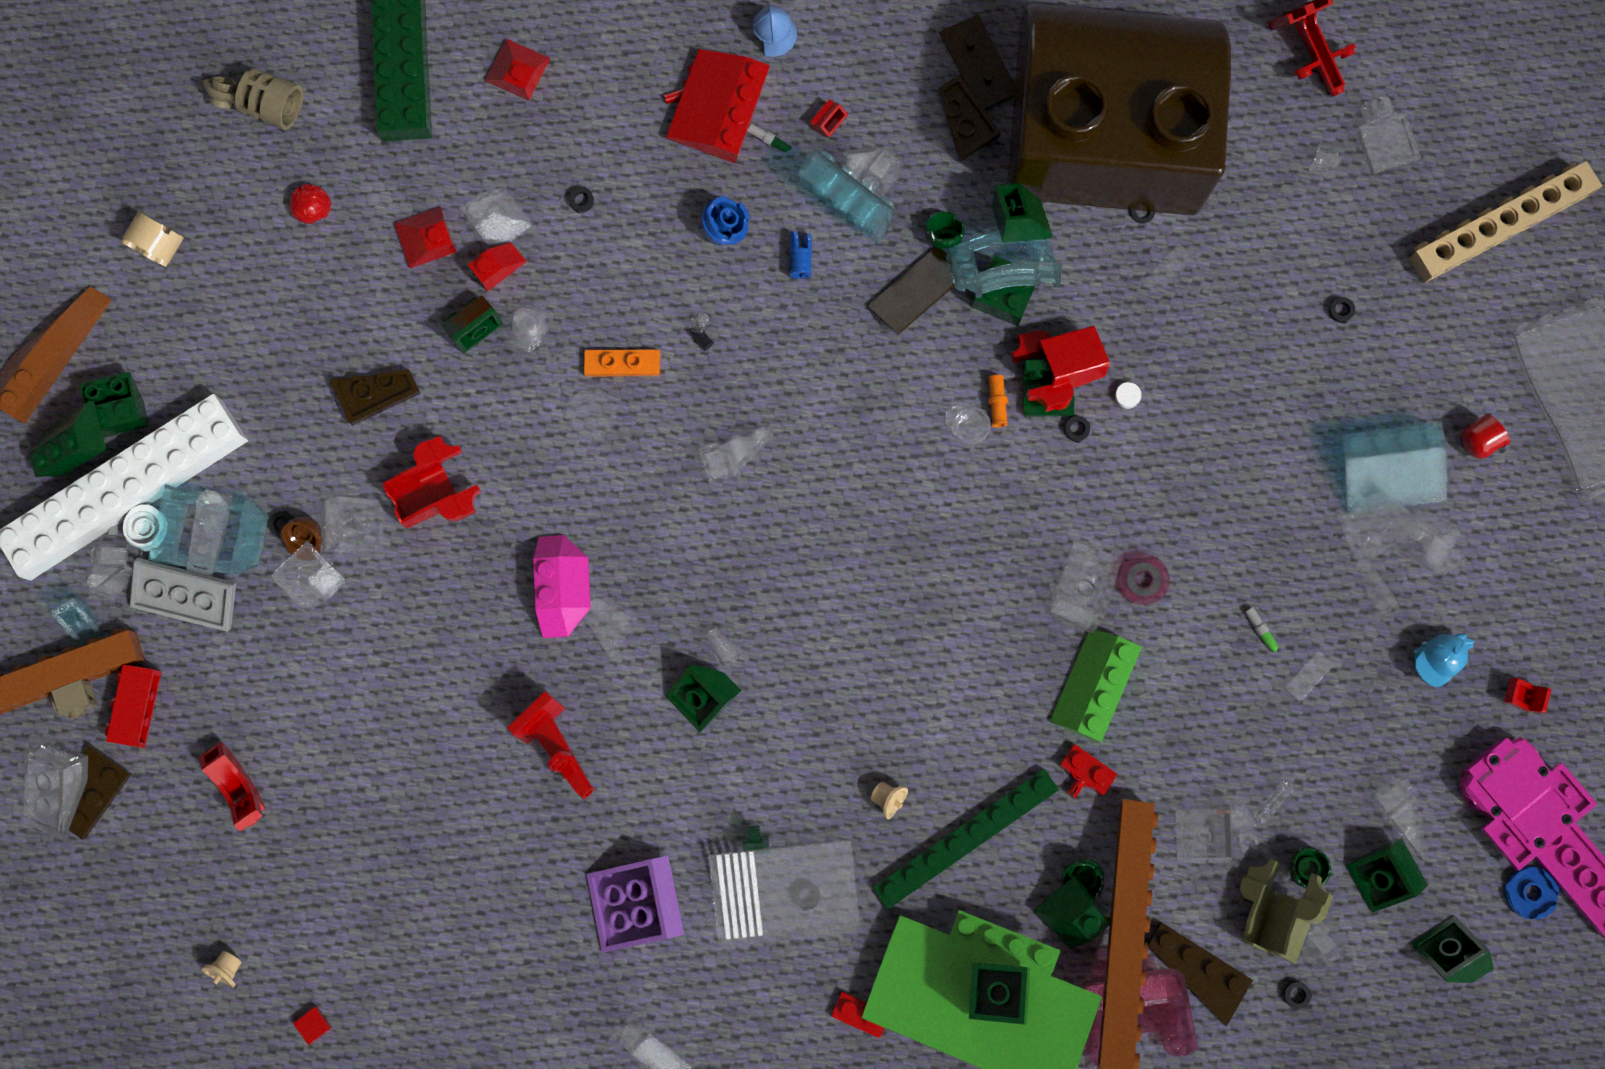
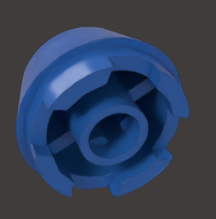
(724, 221)

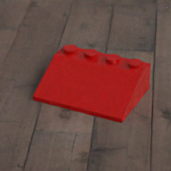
(718, 103)

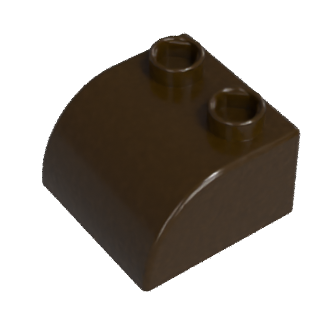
(1120, 108)

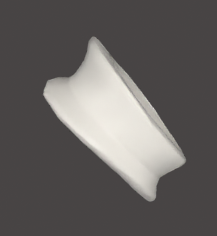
(140, 526)

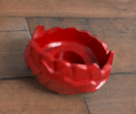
(309, 203)

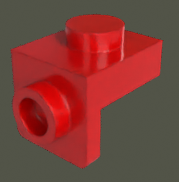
(1527, 696)

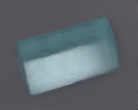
(847, 195)

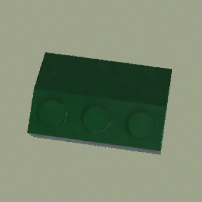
(68, 443)

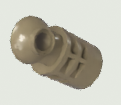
(259, 96)

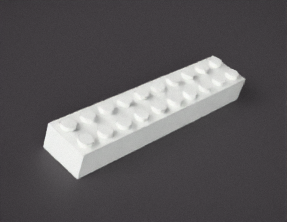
(114, 488)

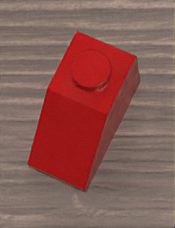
(496, 264)

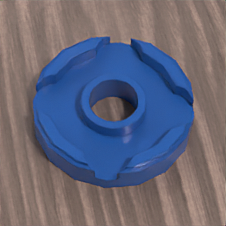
(1516, 893)

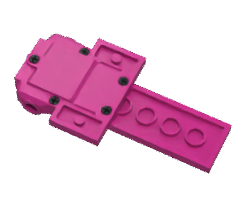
(1536, 818)

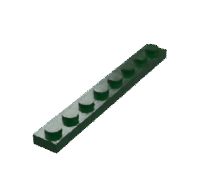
(965, 838)

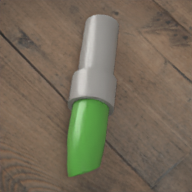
(1261, 629)

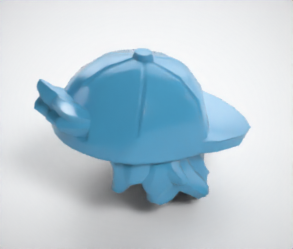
(1442, 658)

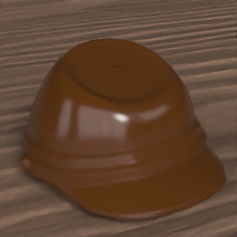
(300, 530)

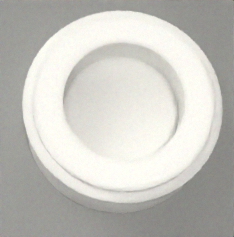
(1127, 395)

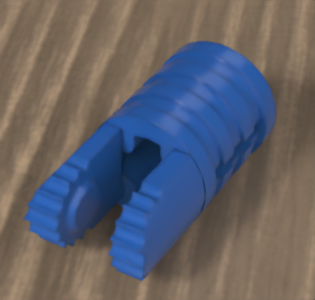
(800, 257)

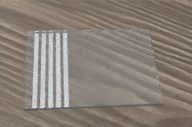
(784, 893)

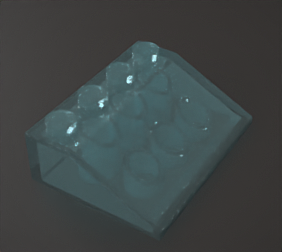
(1399, 460)

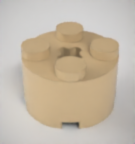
(152, 239)

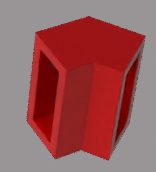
(828, 118)

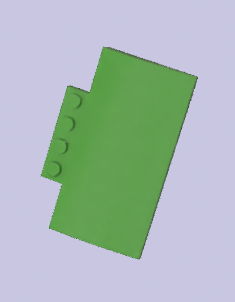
(927, 991)

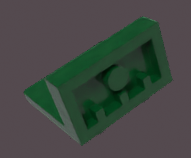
(1035, 375)

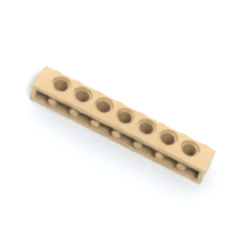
(1581, 182)

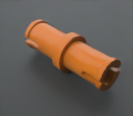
(997, 401)

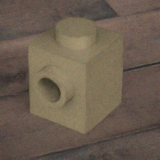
(74, 699)

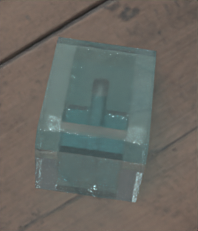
(78, 620)

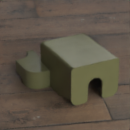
(1277, 920)

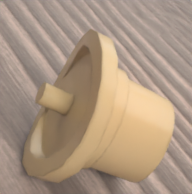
(889, 798)
(223, 969)

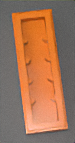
(621, 363)

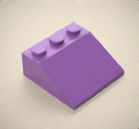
(635, 904)

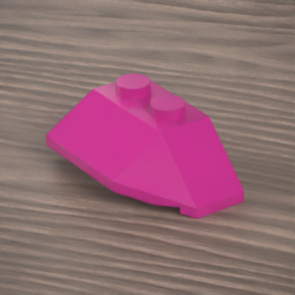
(560, 585)

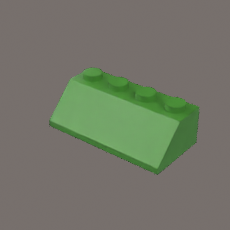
(1095, 685)

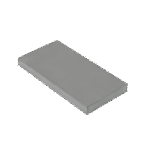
(182, 594)

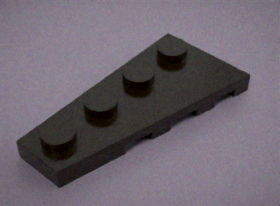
(1207, 976)

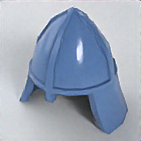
(775, 30)

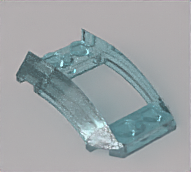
(1038, 269)
(171, 523)

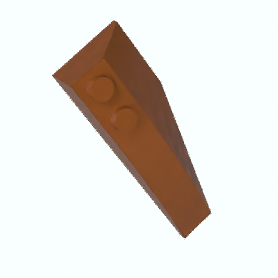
(44, 357)

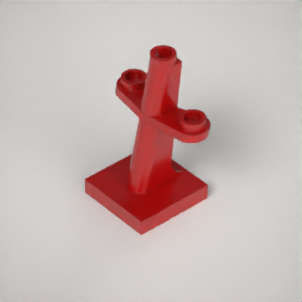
(1306, 23)
(539, 723)

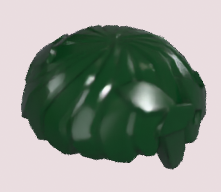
(944, 230)
(1309, 861)
(1087, 873)

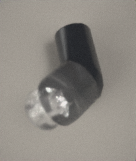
(698, 327)

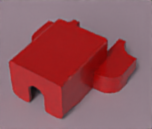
(1073, 360)
(426, 487)

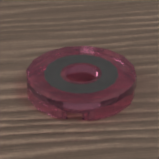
(1158, 580)

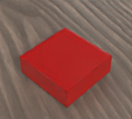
(312, 1025)

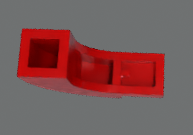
(234, 784)

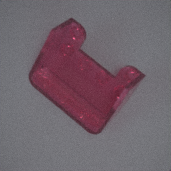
(1164, 1010)

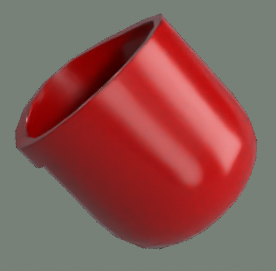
(1484, 437)

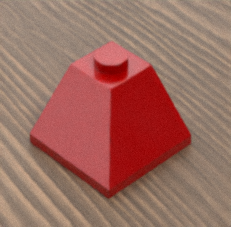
(517, 69)
(425, 237)

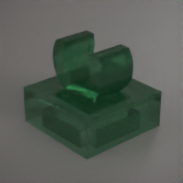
(755, 840)

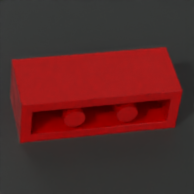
(133, 706)

